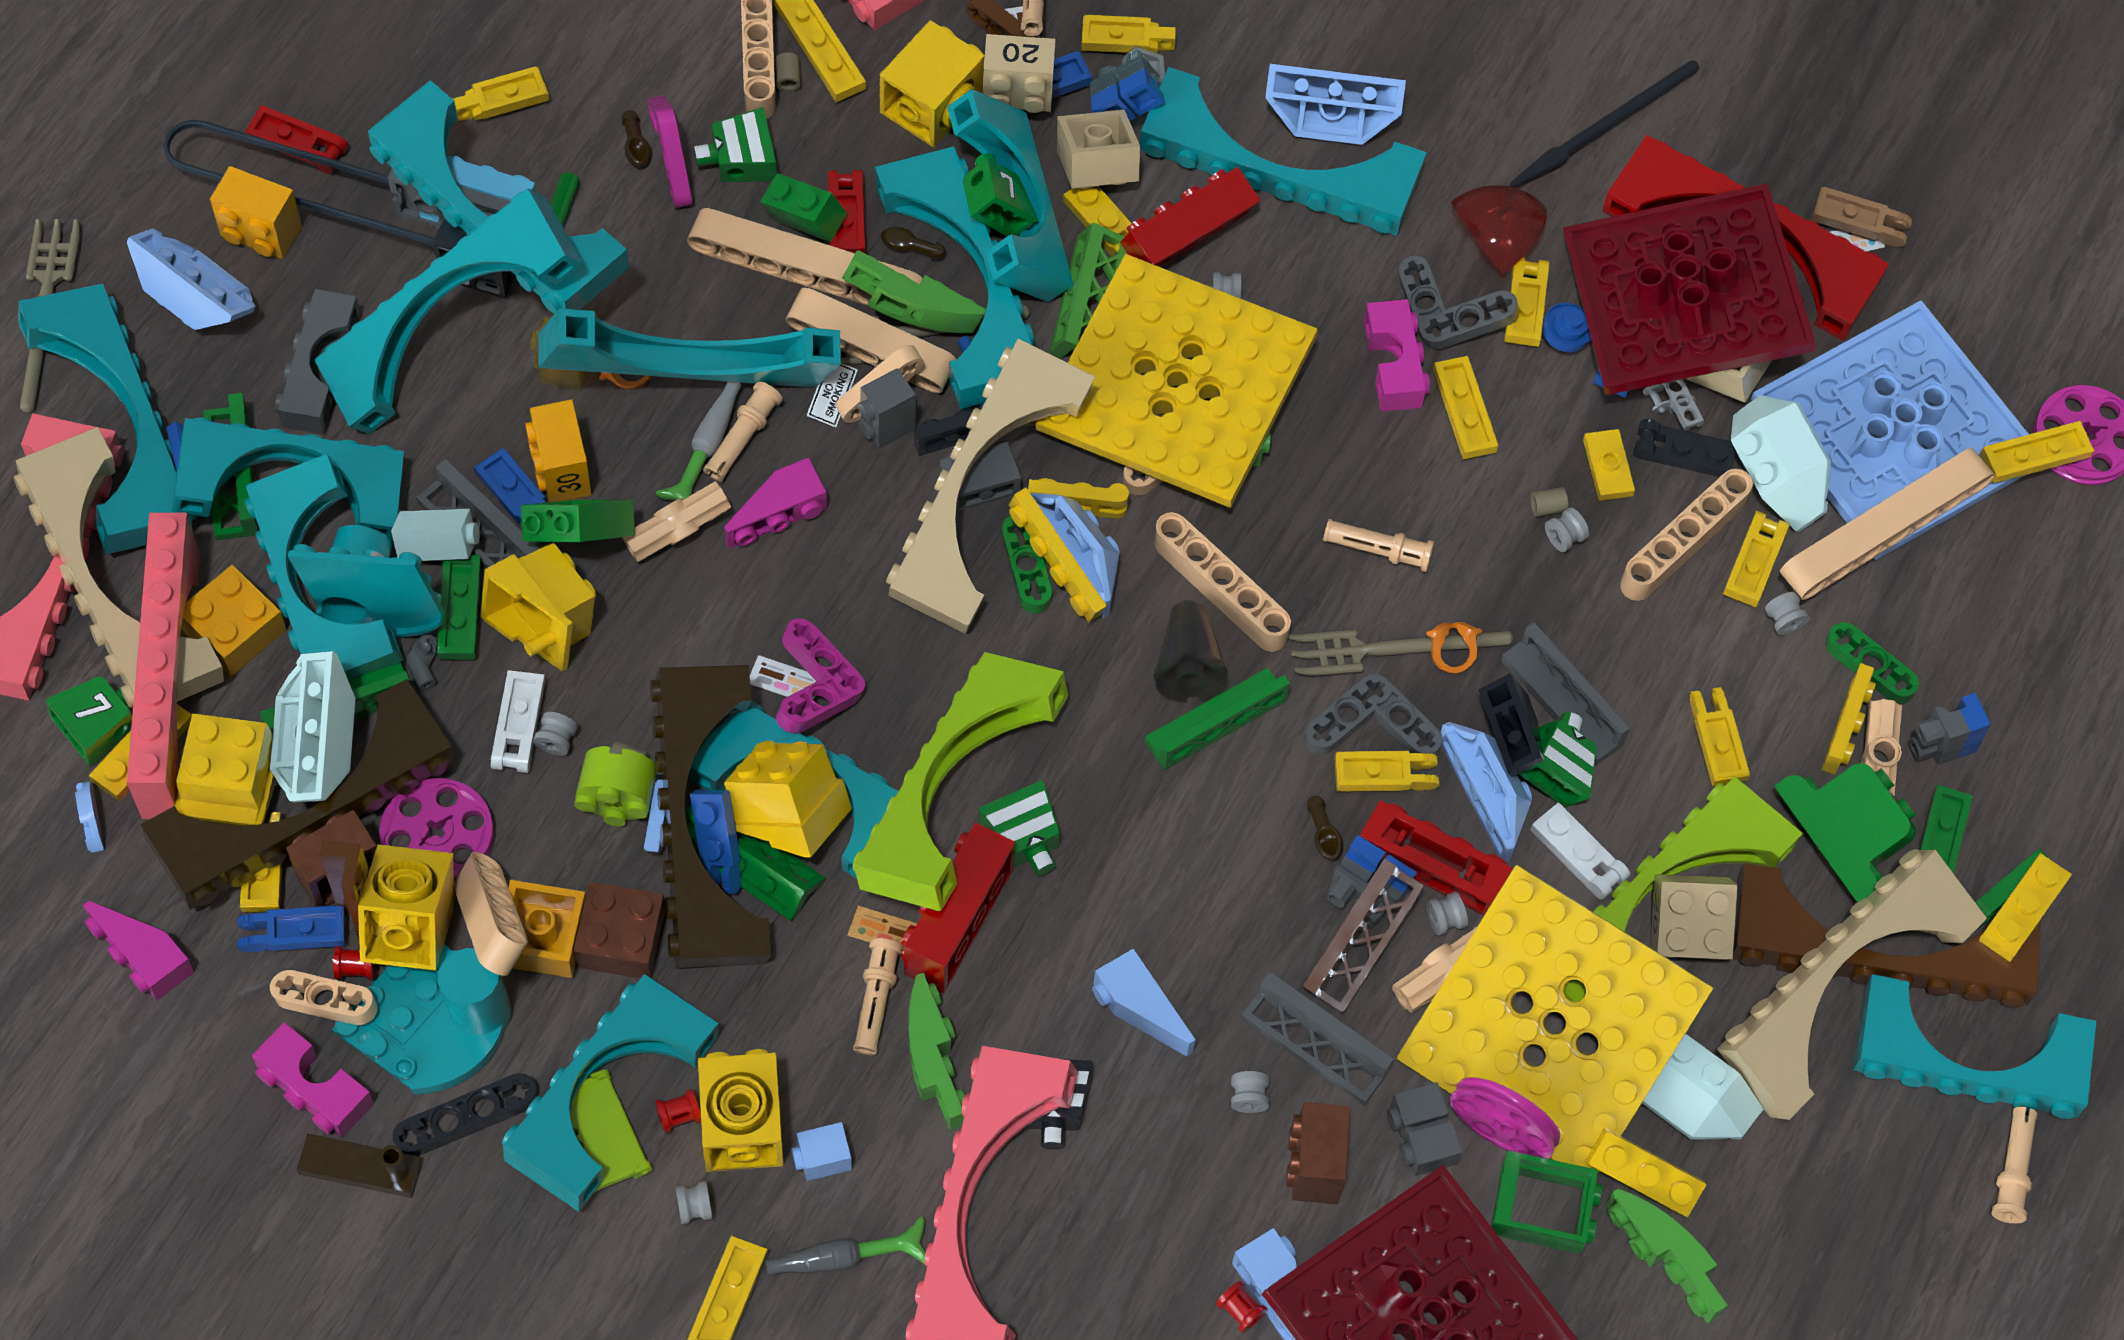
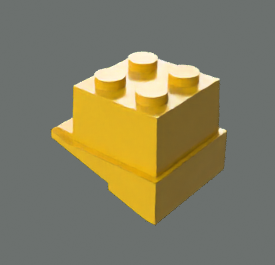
(539, 603)
(226, 771)
(788, 796)

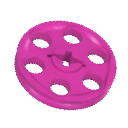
(2103, 429)
(436, 816)
(1504, 1117)

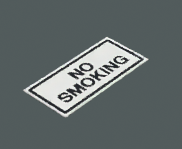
(828, 392)

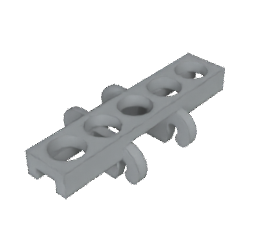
(1673, 405)

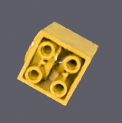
(927, 79)
(406, 907)
(740, 1111)

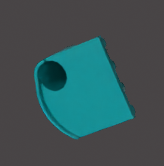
(364, 585)
(432, 1023)

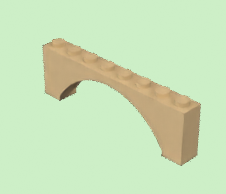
(1026, 390)
(62, 489)
(1774, 1039)

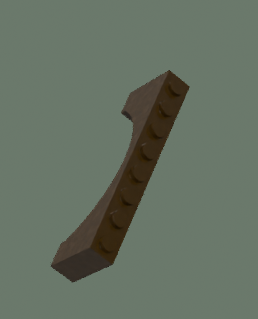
(212, 857)
(706, 921)

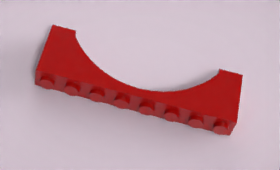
(1837, 272)

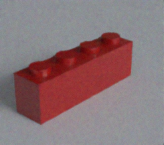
(1192, 219)

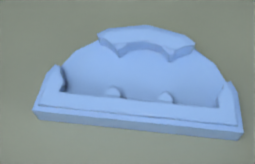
(89, 815)
(656, 818)

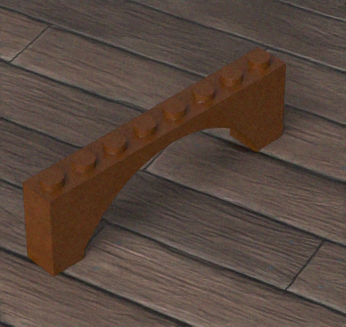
(1779, 932)

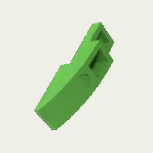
(923, 304)
(928, 1041)
(1659, 1238)

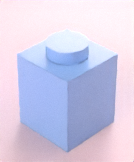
(822, 1152)

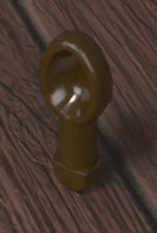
(636, 147)
(903, 241)
(1327, 837)

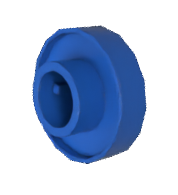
(1566, 327)

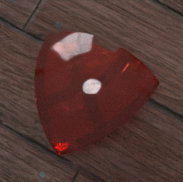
(1502, 221)

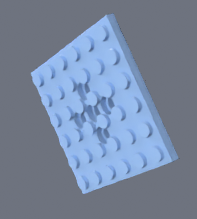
(1895, 411)

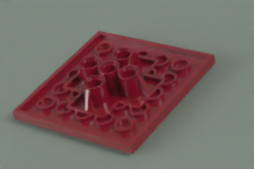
(1688, 289)
(1437, 1246)

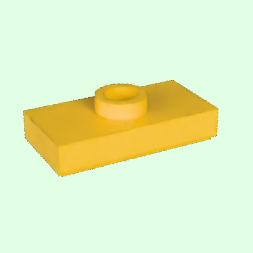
(1608, 465)

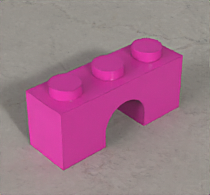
(1393, 329)
(335, 1103)

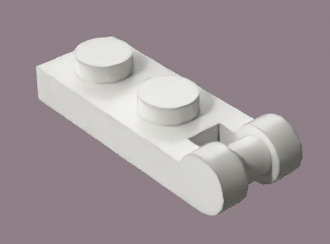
(518, 720)
(1579, 851)

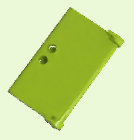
(607, 1131)

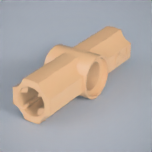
(677, 521)
(1883, 736)
(1424, 982)

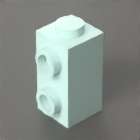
(436, 534)

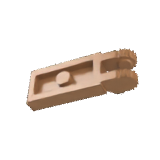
(1861, 217)

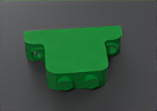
(1852, 822)

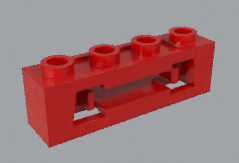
(1446, 857)

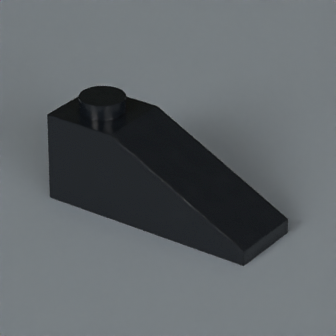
(1513, 723)

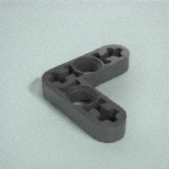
(1440, 317)
(1377, 708)

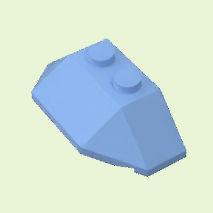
(1333, 103)
(187, 281)
(1088, 545)
(1494, 794)

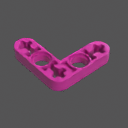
(666, 128)
(841, 691)

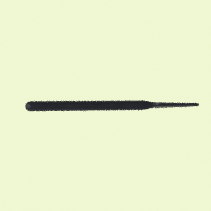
(1559, 155)

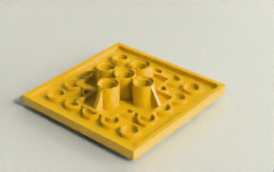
(1151, 326)
(1536, 945)

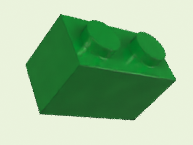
(803, 207)

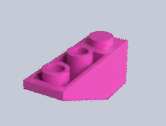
(783, 499)
(148, 951)

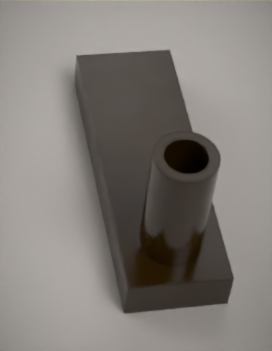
(360, 1165)

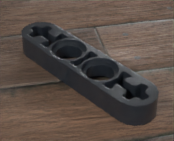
(463, 1109)

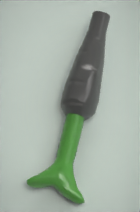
(846, 1252)

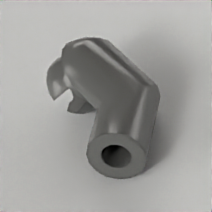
(420, 660)

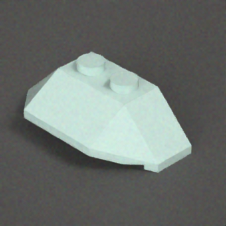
(1783, 459)
(313, 728)
(1703, 1095)

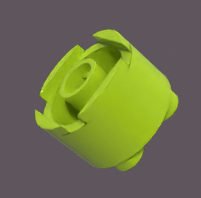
(616, 785)

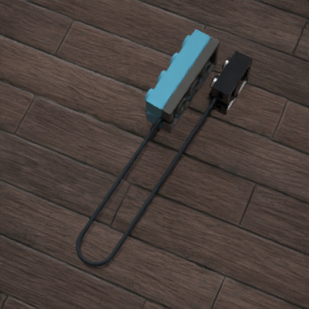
(480, 184)

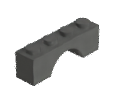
(305, 399)

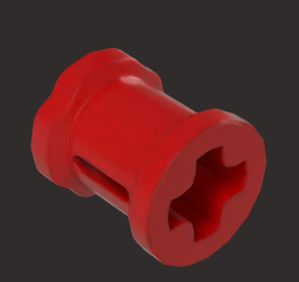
(348, 964)
(678, 1110)
(1241, 1306)

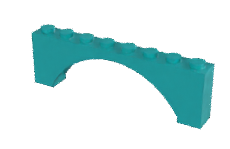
(416, 146)
(934, 192)
(1364, 193)
(85, 330)
(586, 343)
(366, 360)

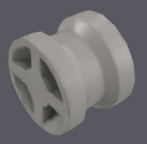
(1227, 284)
(1566, 529)
(1787, 613)
(555, 733)
(1446, 913)
(1250, 1092)
(693, 1202)

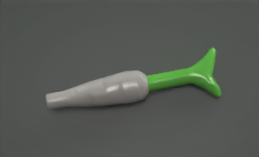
(705, 442)

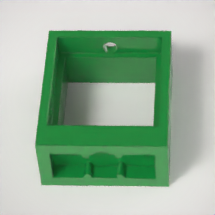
(577, 520)
(1550, 1171)

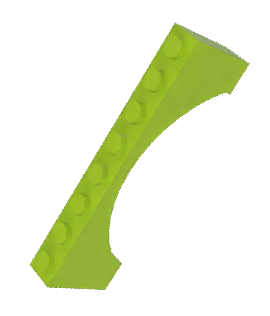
(995, 699)
(1729, 829)

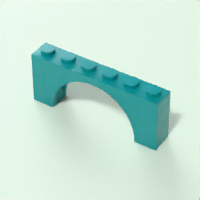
(1036, 257)
(217, 451)
(284, 511)
(744, 730)
(644, 1022)
(1896, 1049)

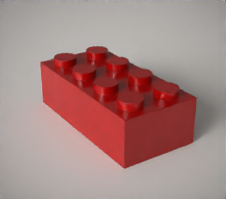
(944, 937)

